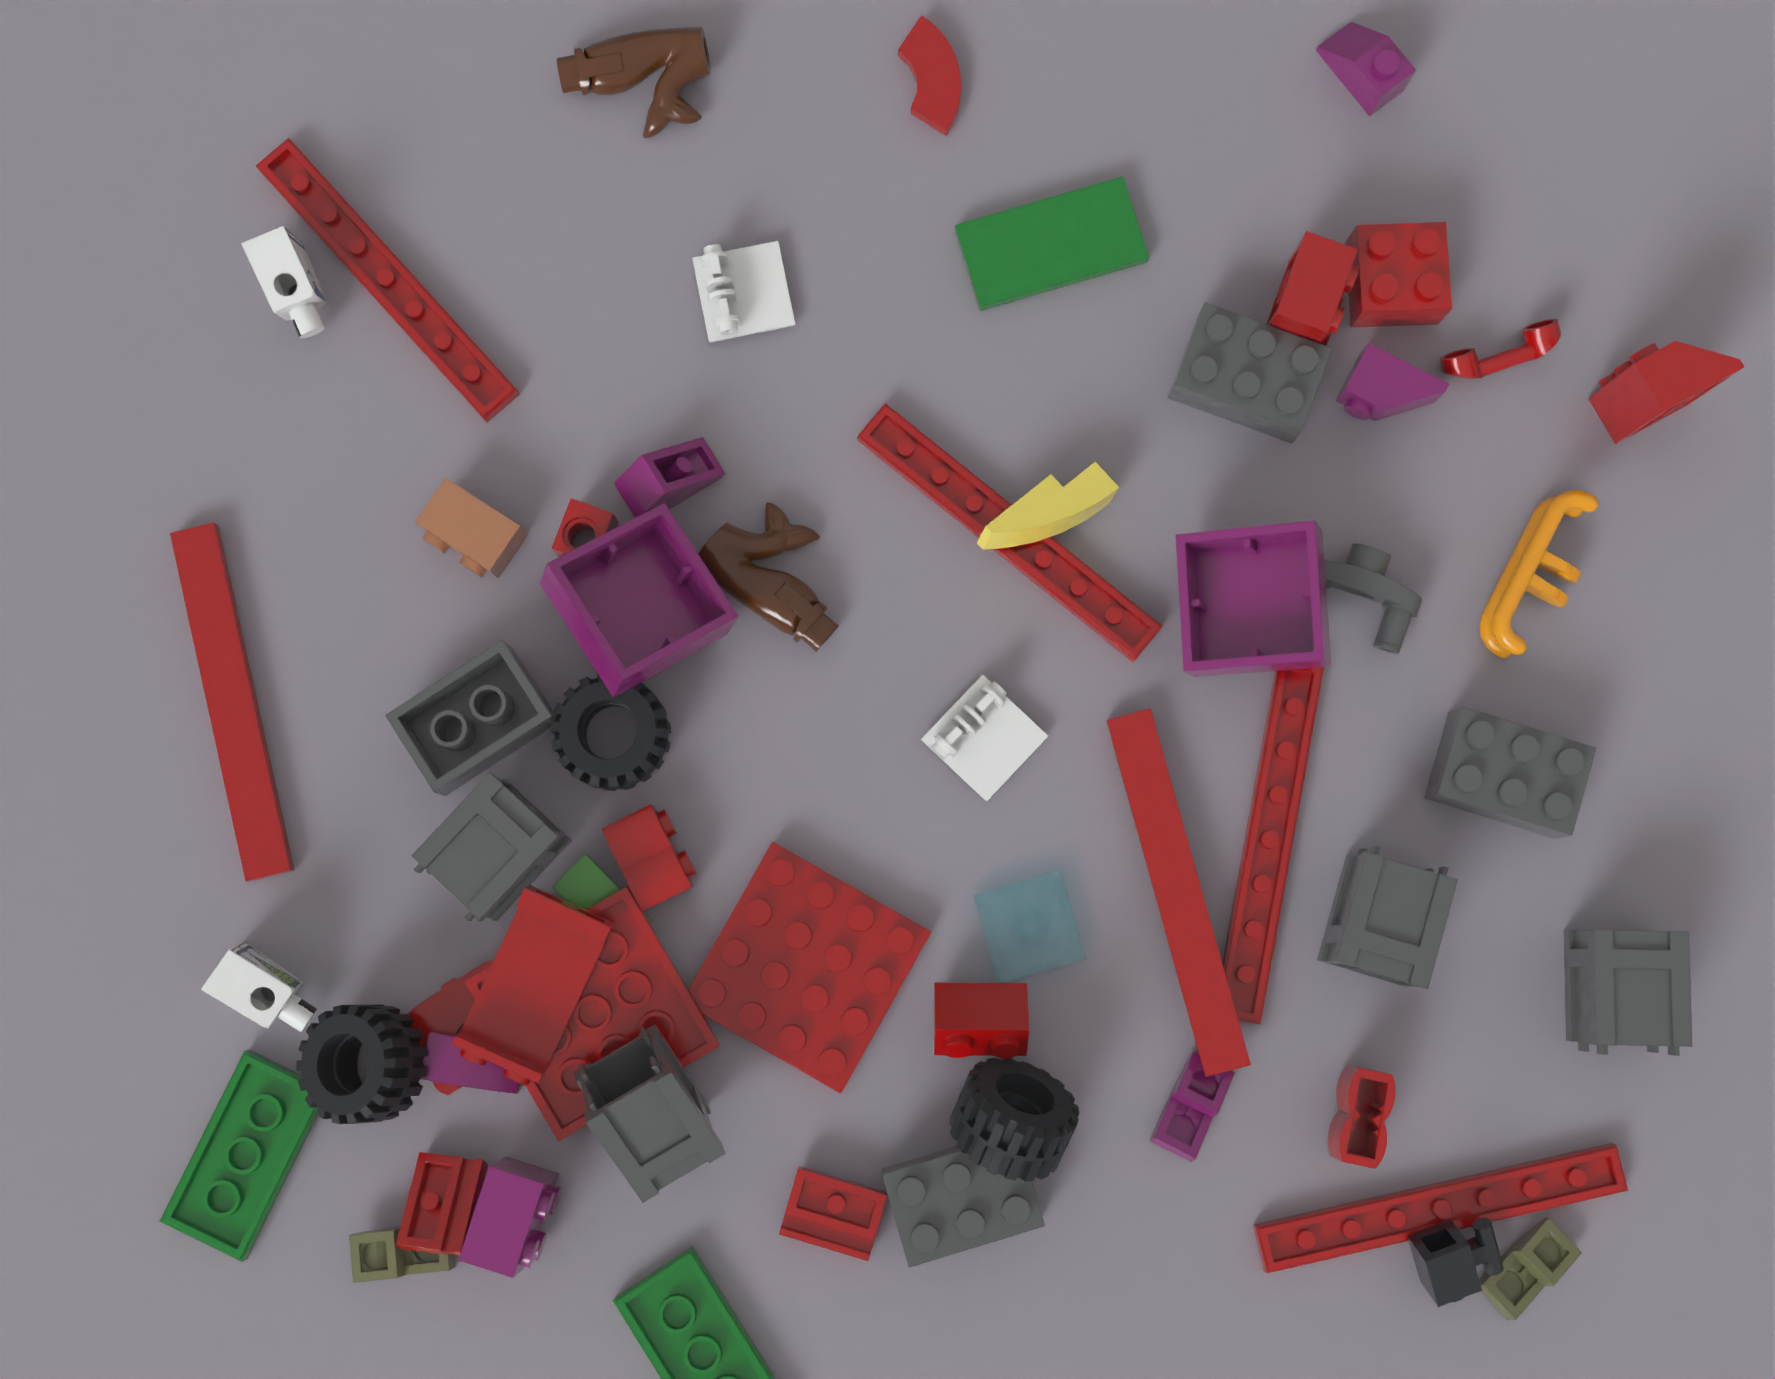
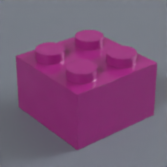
(509, 1217)

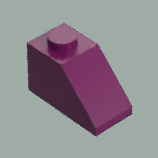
(1367, 65)
(1387, 386)
(668, 476)

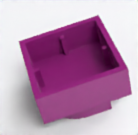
(638, 599)
(1253, 599)

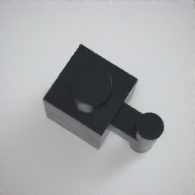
(1449, 1261)

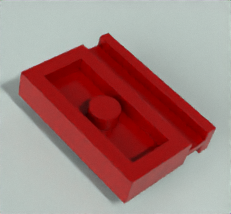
(441, 1203)
(833, 1213)

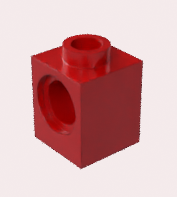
(581, 517)

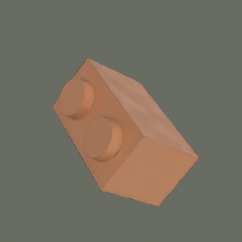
(470, 528)

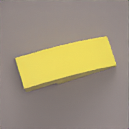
(1050, 509)

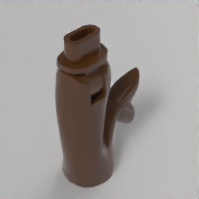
(631, 58)
(765, 591)

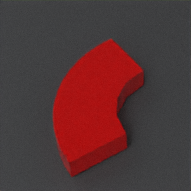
(936, 75)

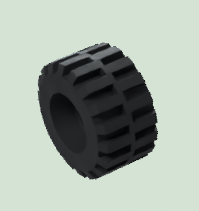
(618, 772)
(331, 1063)
(1013, 1119)

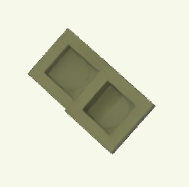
(379, 1258)
(1529, 1266)

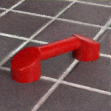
(1538, 338)

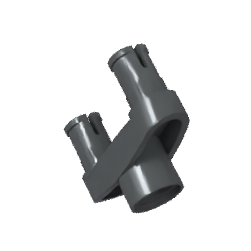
(1366, 578)

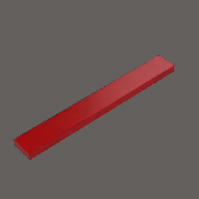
(388, 280)
(976, 505)
(232, 702)
(1270, 838)
(1178, 893)
(1394, 1216)

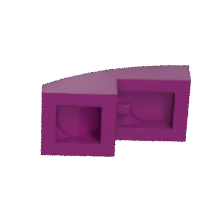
(449, 1067)
(1190, 1109)

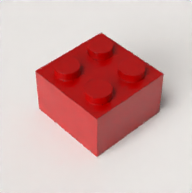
(1400, 274)
(1314, 288)

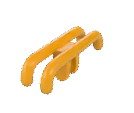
(1520, 572)

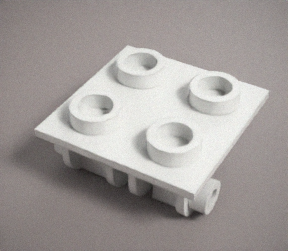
(743, 290)
(984, 737)

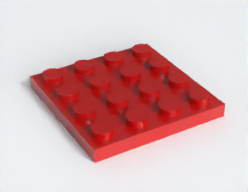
(807, 967)
(627, 990)

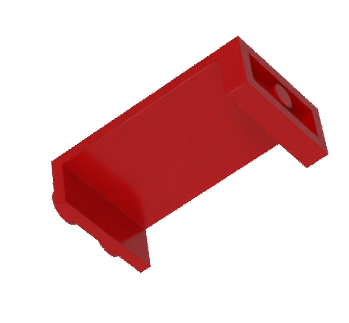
(533, 986)

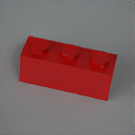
(1657, 385)

